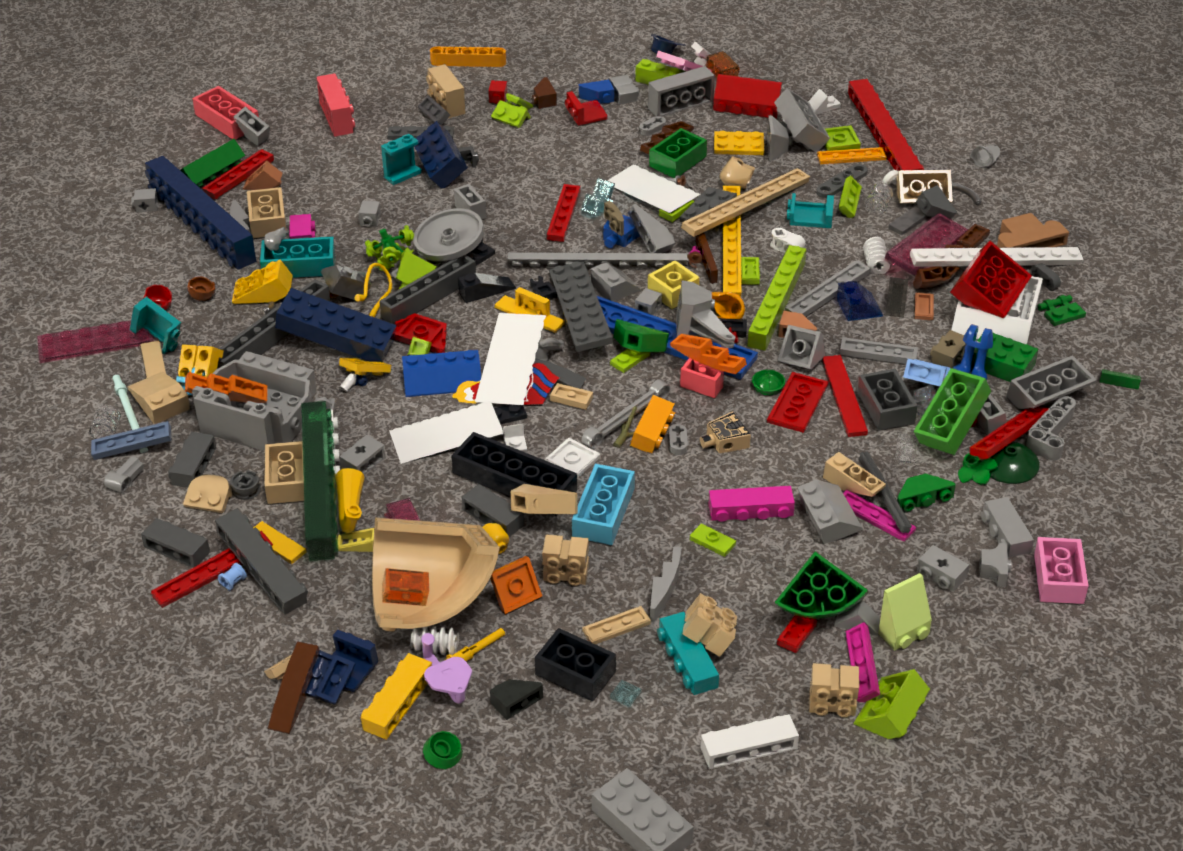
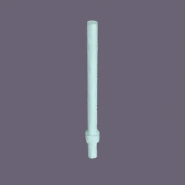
(121, 390)

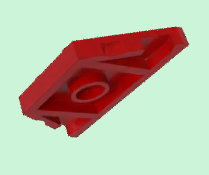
(424, 329)

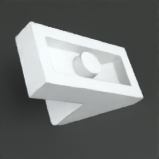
(701, 53)
(821, 102)
(514, 437)

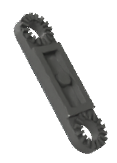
(837, 182)

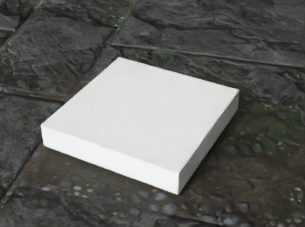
(573, 456)

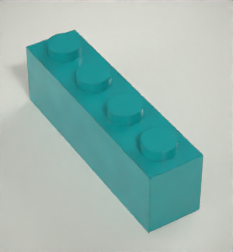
(689, 657)

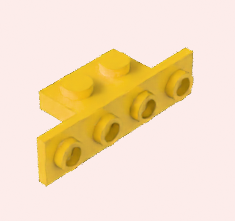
(530, 303)

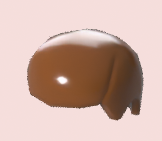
(201, 288)

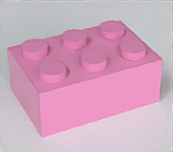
(1060, 570)

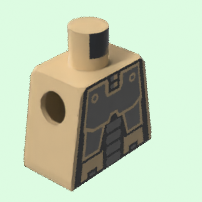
(726, 434)

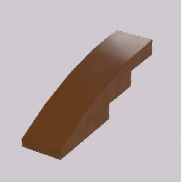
(666, 131)
(293, 687)

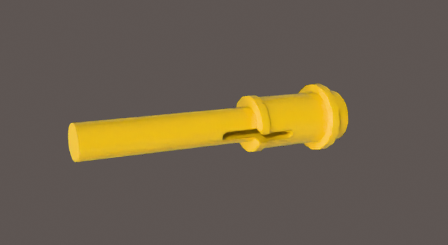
(468, 652)

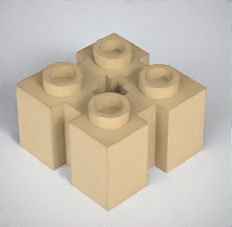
(565, 560)
(710, 624)
(834, 690)

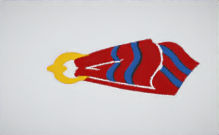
(539, 386)

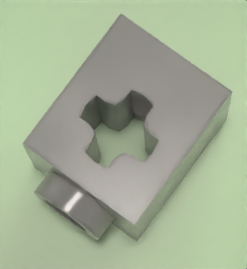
(145, 200)
(369, 213)
(648, 301)

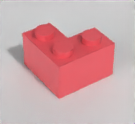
(701, 378)

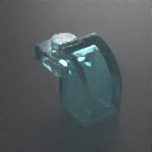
(602, 193)

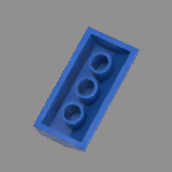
(439, 372)

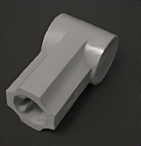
(123, 477)

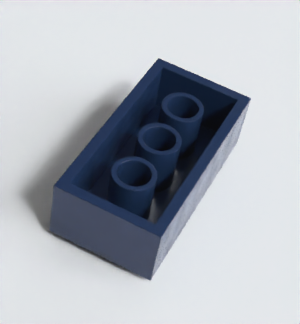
(440, 155)

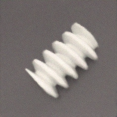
(875, 253)
(443, 641)

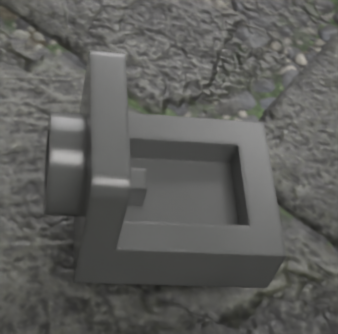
(469, 155)

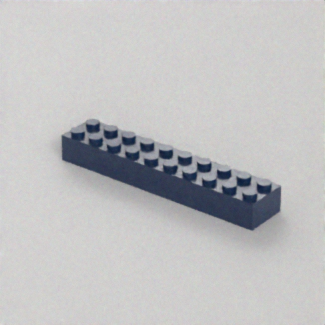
(201, 213)

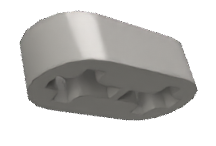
(652, 125)
(682, 439)

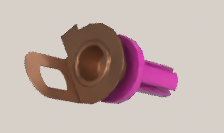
(694, 256)

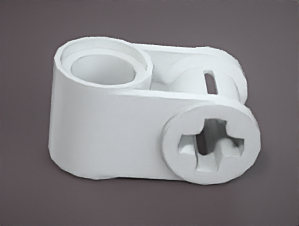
(786, 239)

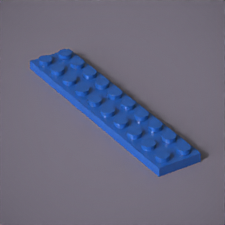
(618, 311)

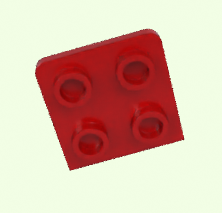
(584, 112)

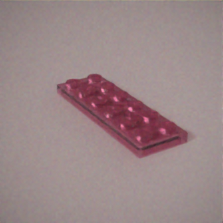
(933, 234)
(90, 341)

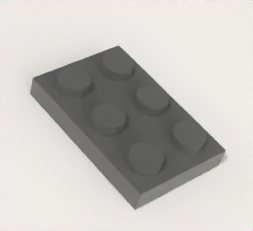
(707, 200)

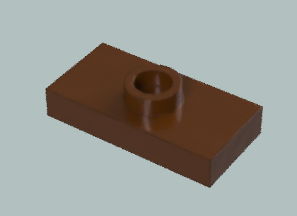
(973, 236)

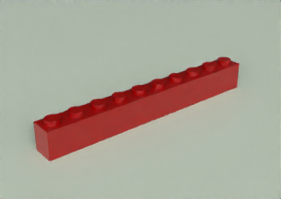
(882, 126)

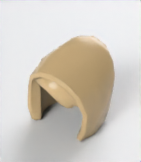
(736, 173)

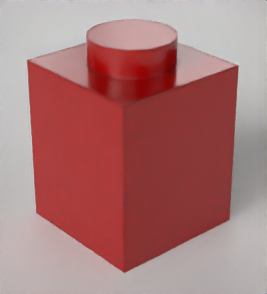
(497, 91)

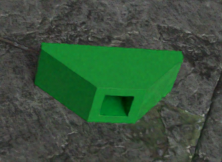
(640, 337)
(922, 491)

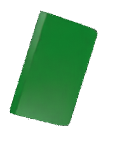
(1120, 379)

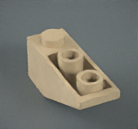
(851, 477)
(543, 500)

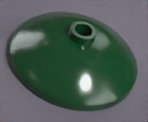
(1015, 464)

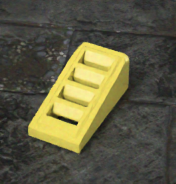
(359, 546)

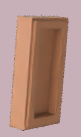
(924, 306)

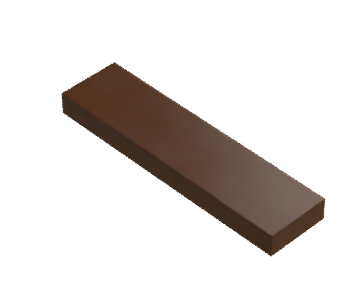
(707, 258)

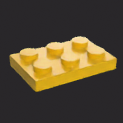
(738, 143)

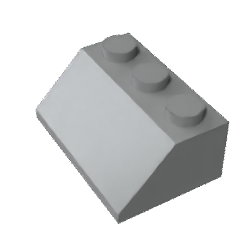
(828, 510)

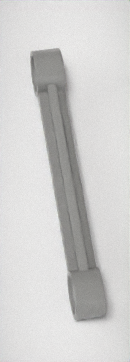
(597, 435)

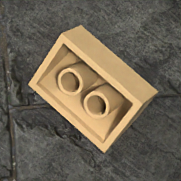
(913, 182)

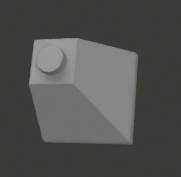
(777, 139)

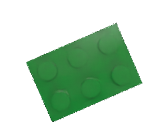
(677, 153)
(1008, 358)

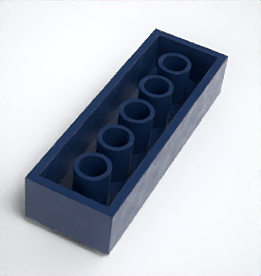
(335, 326)

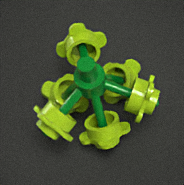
(392, 251)

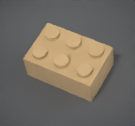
(446, 90)
(266, 211)
(284, 472)

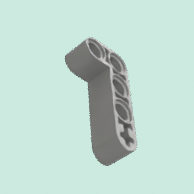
(1043, 436)

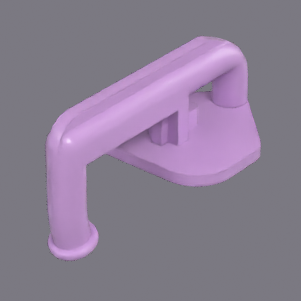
(446, 676)

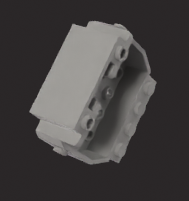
(253, 422)

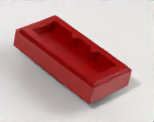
(796, 633)

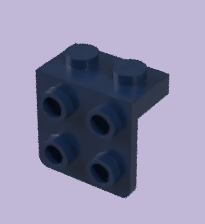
(358, 651)

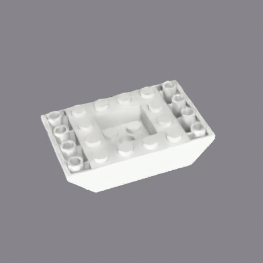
(1016, 322)

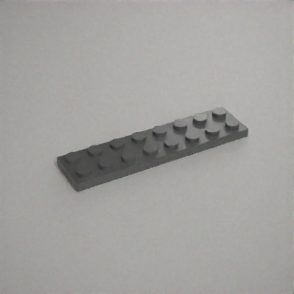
(580, 306)

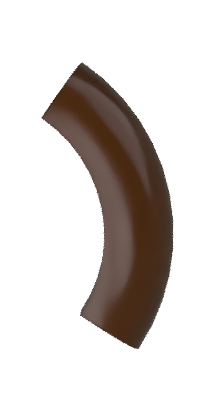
(935, 275)

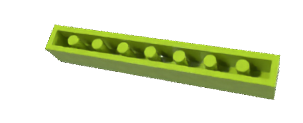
(776, 298)

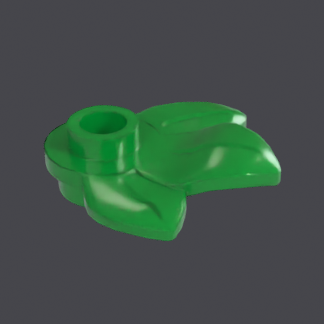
(976, 469)

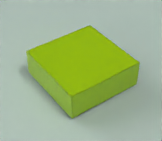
(419, 347)

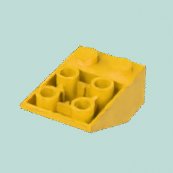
(263, 285)

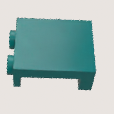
(399, 159)
(810, 213)
(157, 322)

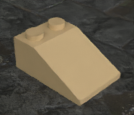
(160, 397)

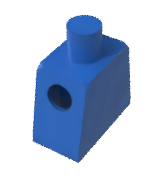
(612, 238)

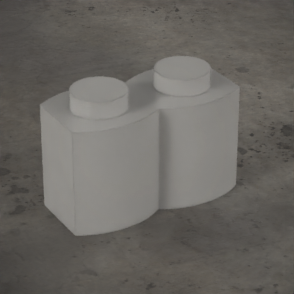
(624, 89)

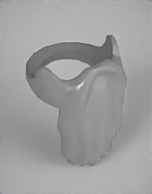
(986, 156)

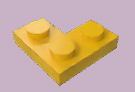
(361, 367)

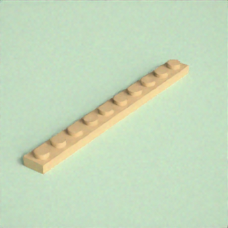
(745, 202)

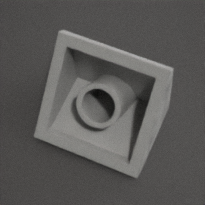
(802, 347)

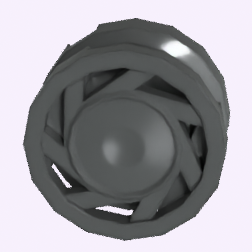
(245, 485)

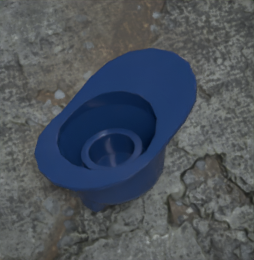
(664, 45)

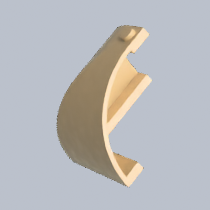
(454, 554)

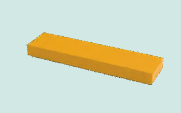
(851, 155)

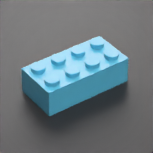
(603, 504)

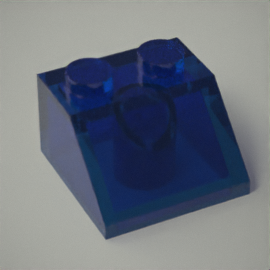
(857, 301)

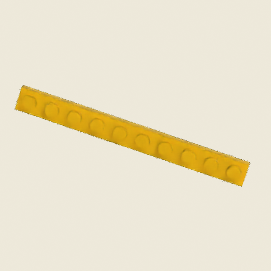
(732, 250)

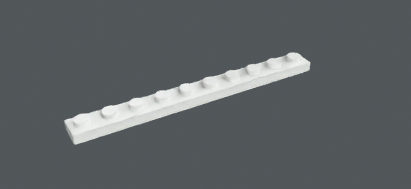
(1022, 256)

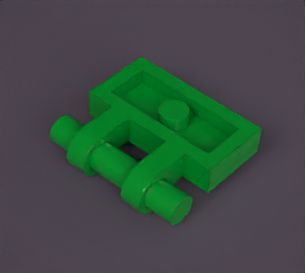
(1062, 314)

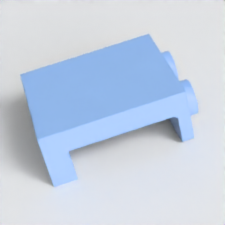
(925, 372)

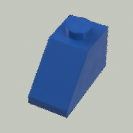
(599, 90)

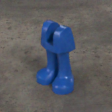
(971, 343)

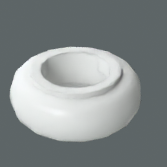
(890, 177)

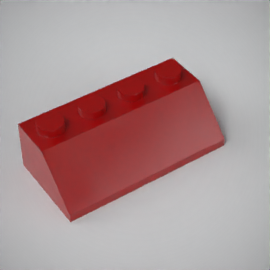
(746, 96)

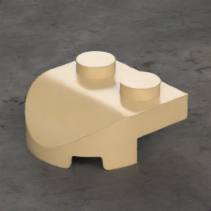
(208, 493)

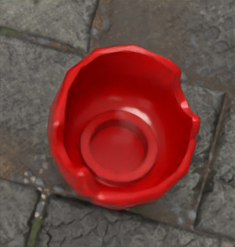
(160, 295)

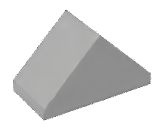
(858, 615)

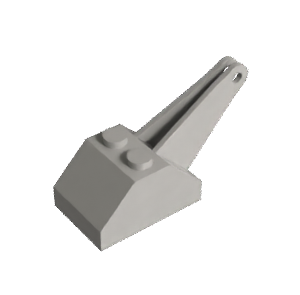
(696, 317)

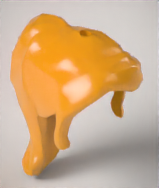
(728, 305)

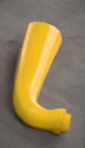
(349, 489)

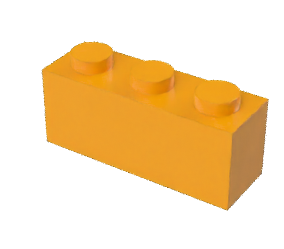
(653, 424)

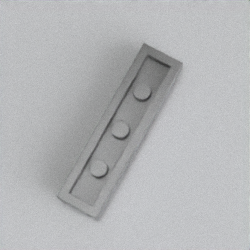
(877, 350)

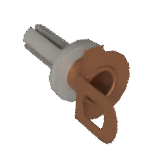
(679, 181)

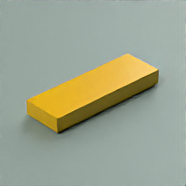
(282, 545)

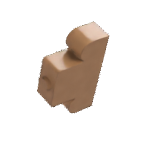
(1029, 232)

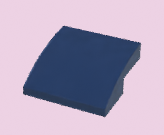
(329, 677)

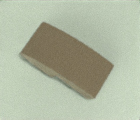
(615, 217)

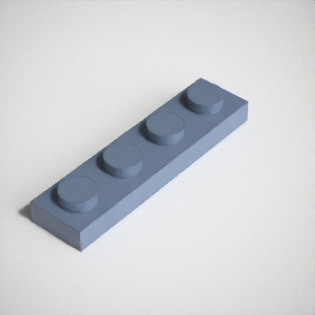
(130, 440)

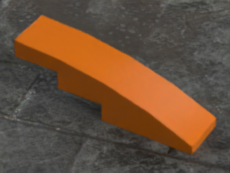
(704, 352)
(235, 387)

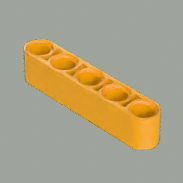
(468, 56)

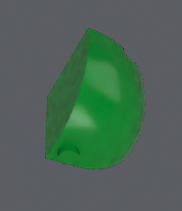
(820, 591)

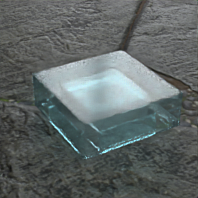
(625, 693)

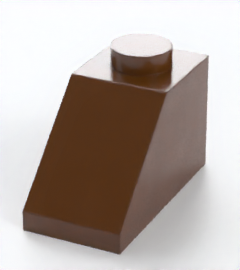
(544, 94)

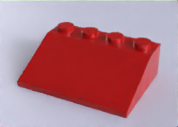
(991, 281)

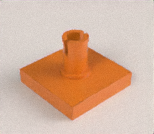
(515, 584)

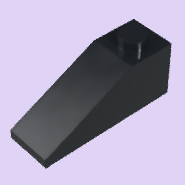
(479, 286)

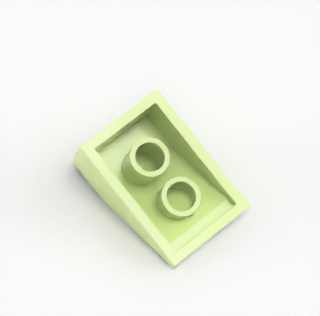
(905, 613)

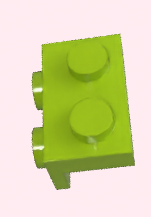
(510, 114)

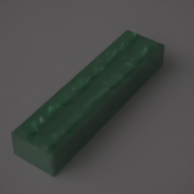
(319, 481)

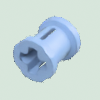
(232, 576)

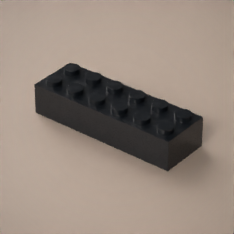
(507, 468)

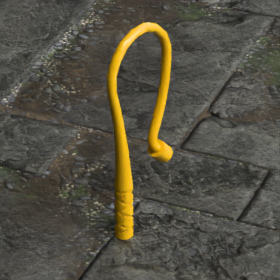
(360, 297)

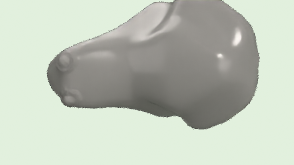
(273, 239)

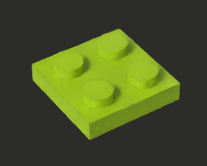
(842, 138)

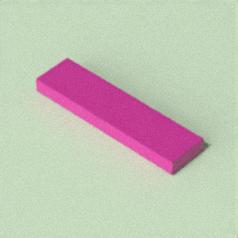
(876, 516)
(862, 655)

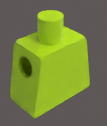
(412, 268)

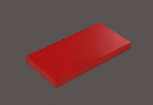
(797, 402)

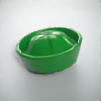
(768, 382)
(439, 747)

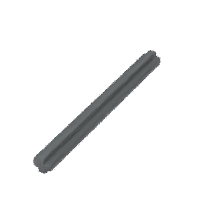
(886, 494)

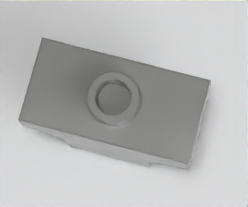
(995, 564)

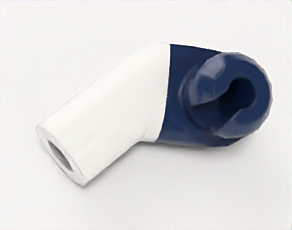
(353, 379)

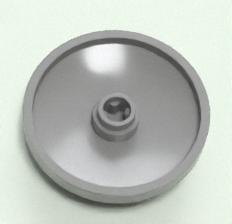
(449, 234)

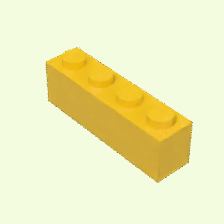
(395, 697)

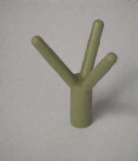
(624, 430)

